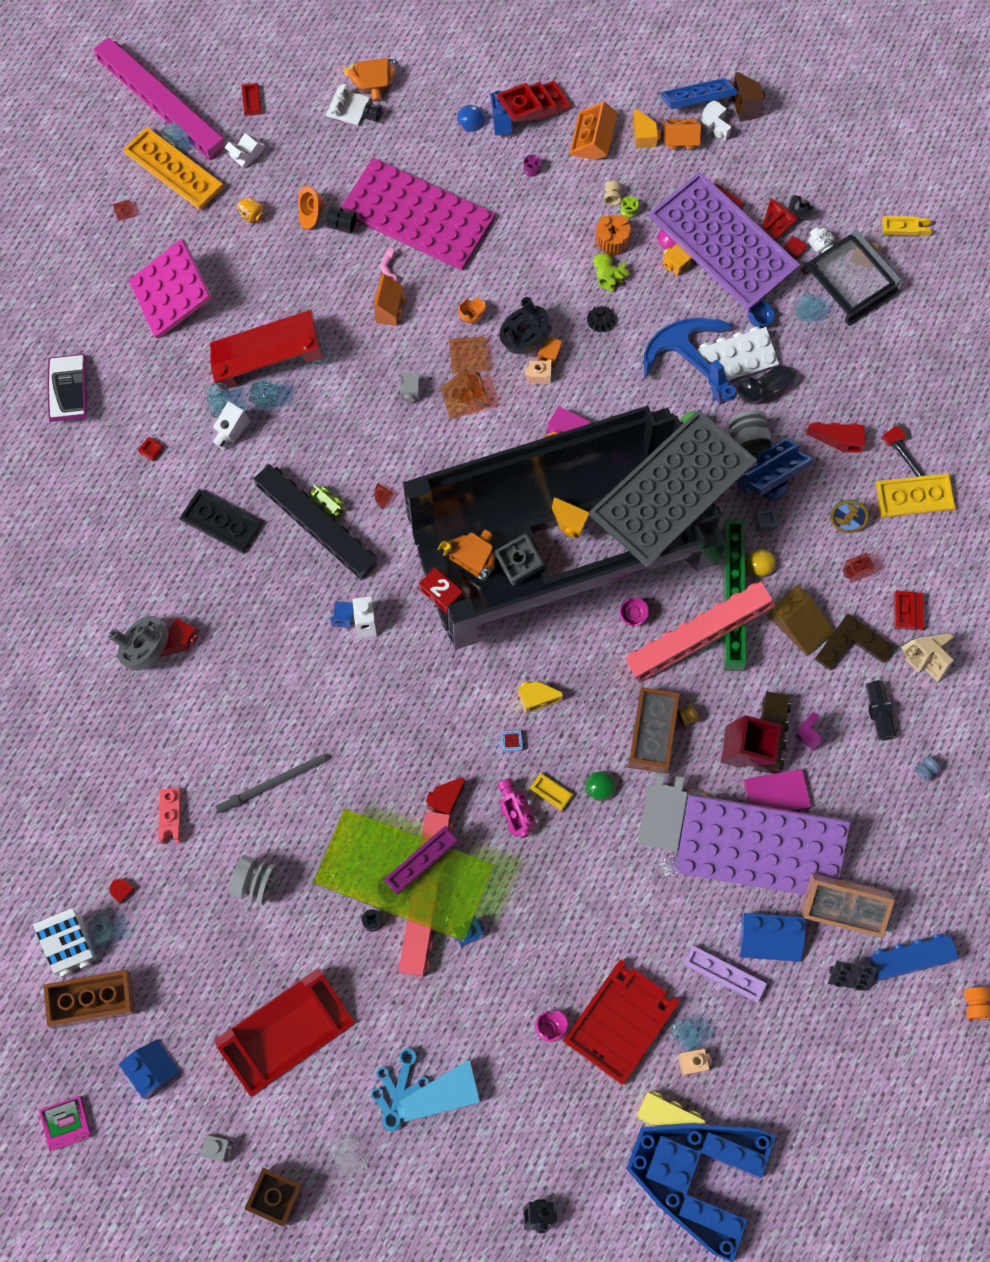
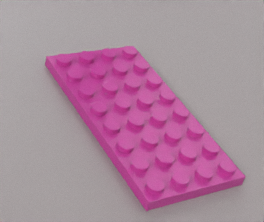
(418, 213)

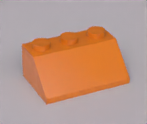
(593, 132)

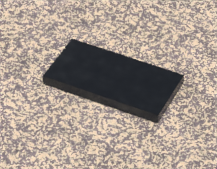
(221, 521)

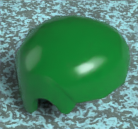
(600, 786)

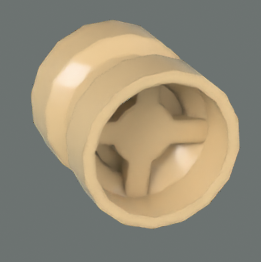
(612, 194)

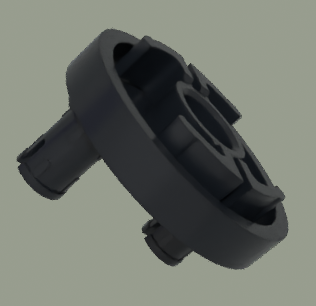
(525, 318)

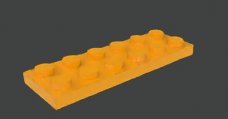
(173, 168)

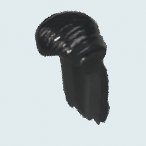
(757, 390)

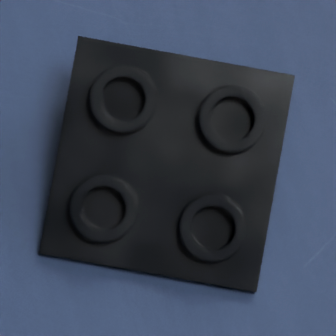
(852, 975)

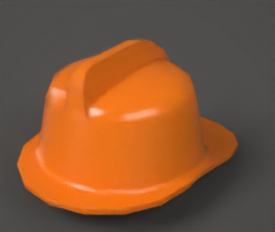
(310, 206)

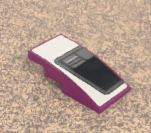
(67, 388)

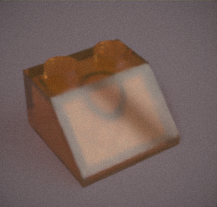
(464, 394)

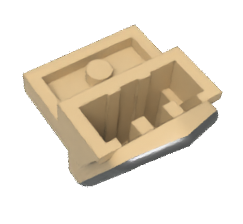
(930, 654)

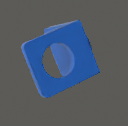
(342, 615)

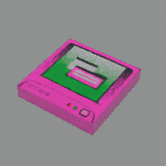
(65, 1123)

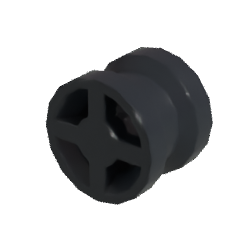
(372, 111)
(374, 923)

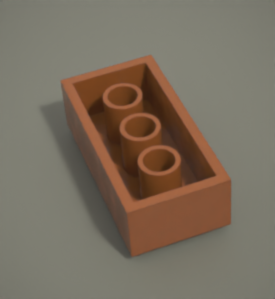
(89, 999)

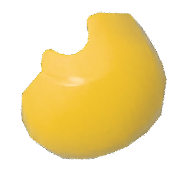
(760, 563)

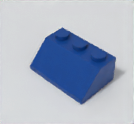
(772, 937)

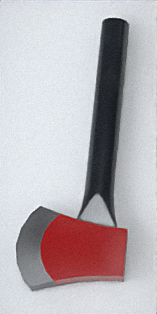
(894, 438)

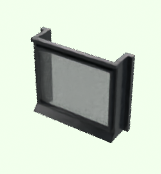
(854, 276)

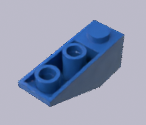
(500, 117)

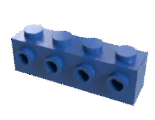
(913, 958)

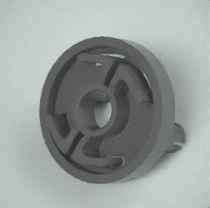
(141, 641)

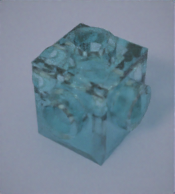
(263, 394)

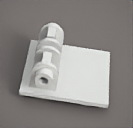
(347, 105)

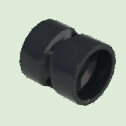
(338, 219)

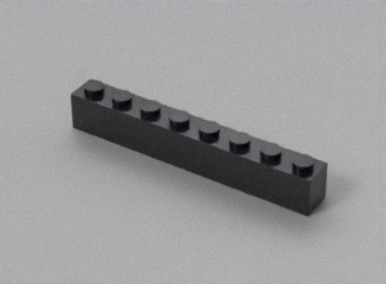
(315, 521)

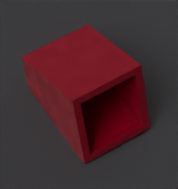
(751, 742)

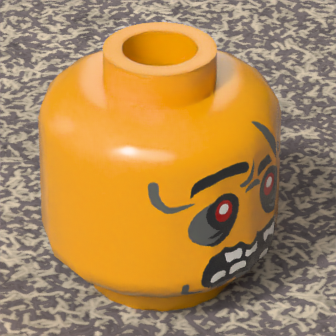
(250, 210)

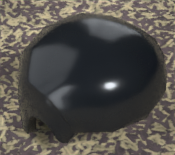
(799, 209)

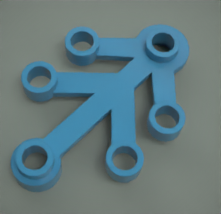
(398, 1092)

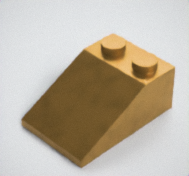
(801, 620)

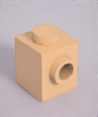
(694, 1062)

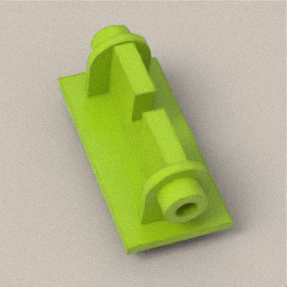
(321, 496)

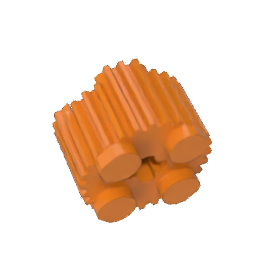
(613, 234)

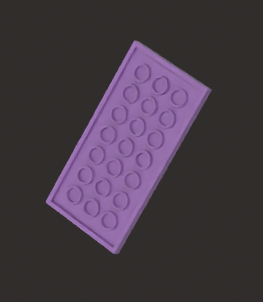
(724, 241)
(759, 844)

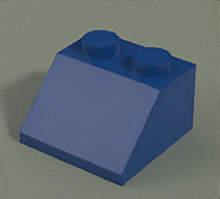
(149, 1069)

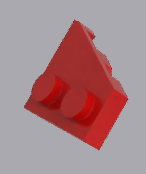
(777, 220)

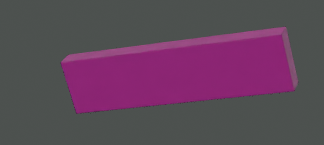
(421, 860)

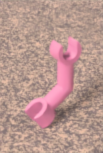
(389, 255)

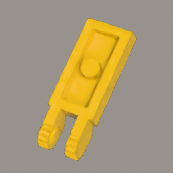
(906, 226)

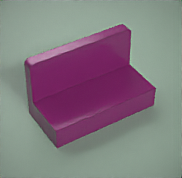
(807, 734)

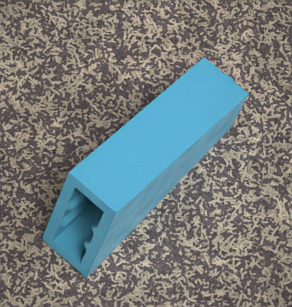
(445, 1093)

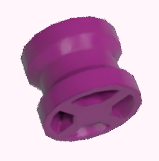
(533, 161)

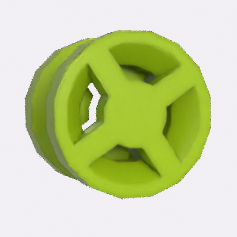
(629, 202)

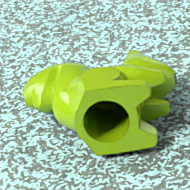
(607, 273)

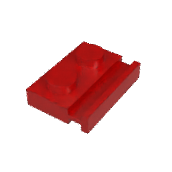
(908, 610)

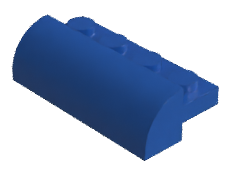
(774, 467)

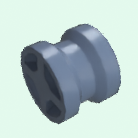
(927, 768)

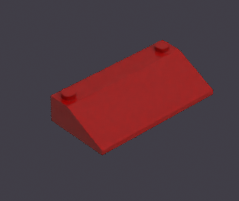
(264, 347)
(284, 1032)

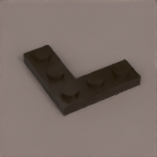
(853, 630)

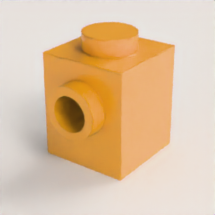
(676, 260)

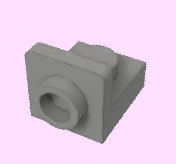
(216, 1148)

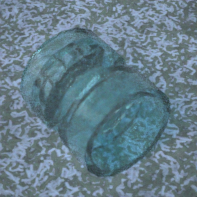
(217, 397)

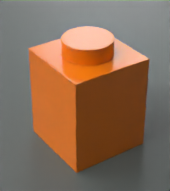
(550, 350)

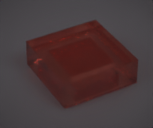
(123, 210)

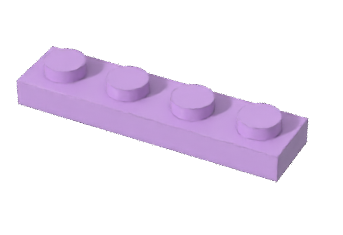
(724, 974)

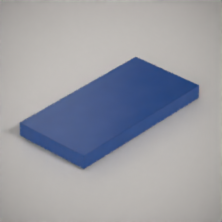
(698, 93)

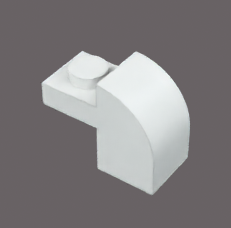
(713, 121)
(247, 149)

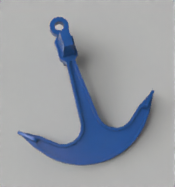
(676, 337)

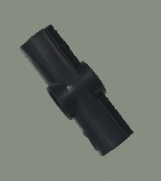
(880, 710)

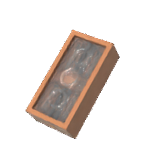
(847, 905)

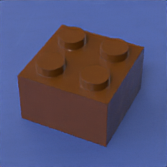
(274, 1197)

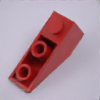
(841, 437)

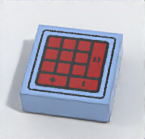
(511, 741)

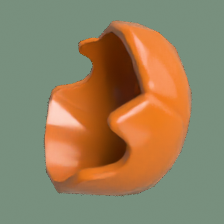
(472, 310)

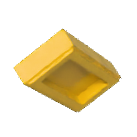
(551, 791)

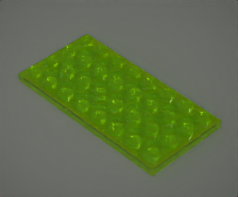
(369, 850)

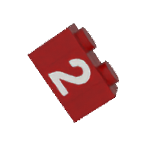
(440, 589)

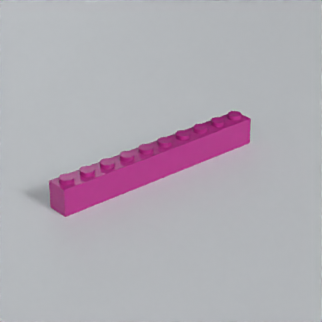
(159, 97)

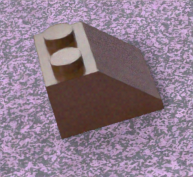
(749, 97)

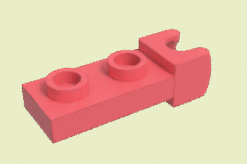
(169, 814)

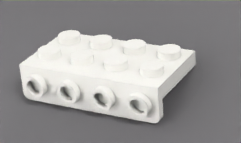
(742, 353)

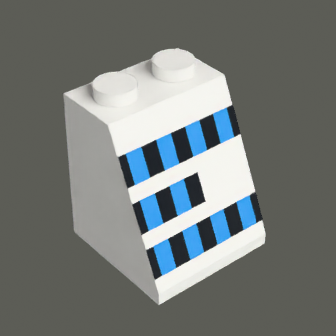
(65, 942)

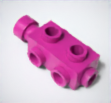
(516, 810)

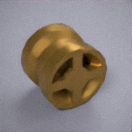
(687, 715)

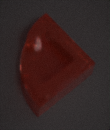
(382, 495)

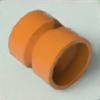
(978, 1001)

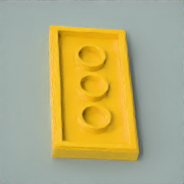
(915, 495)

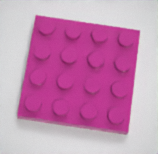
(170, 289)

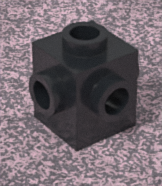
(539, 1216)

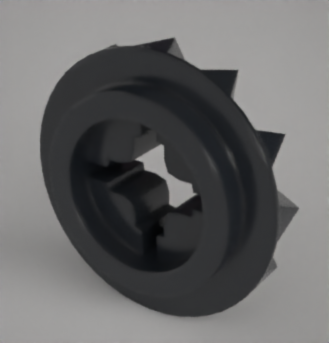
(603, 325)

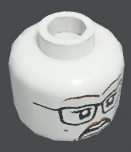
(821, 240)

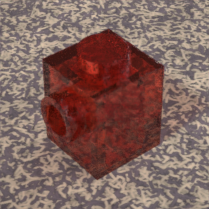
(858, 568)

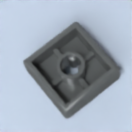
(508, 558)

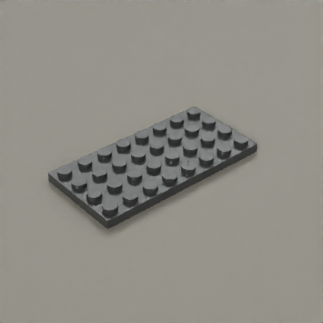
(672, 488)

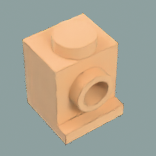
(539, 372)

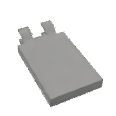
(663, 814)

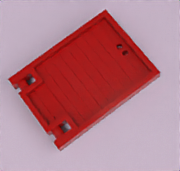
(620, 1022)

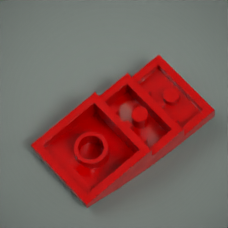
(533, 101)

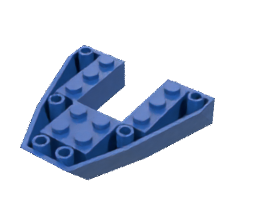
(665, 1165)

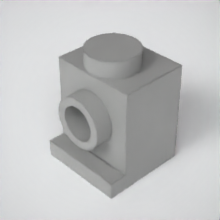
(410, 386)

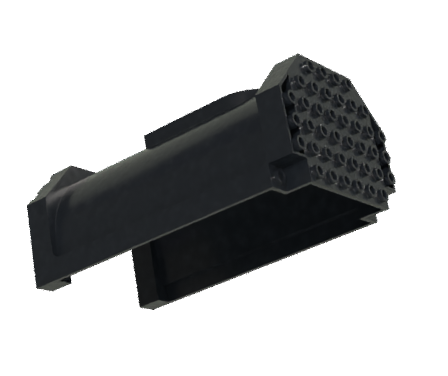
(515, 495)

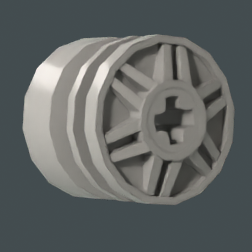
(750, 431)
(253, 880)

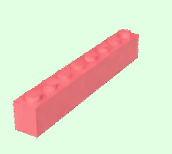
(700, 631)
(417, 937)

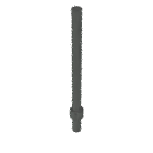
(235, 800)

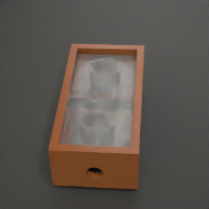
(653, 730)

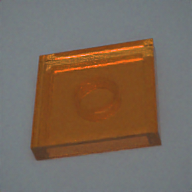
(468, 354)

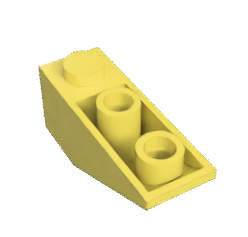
(661, 1113)

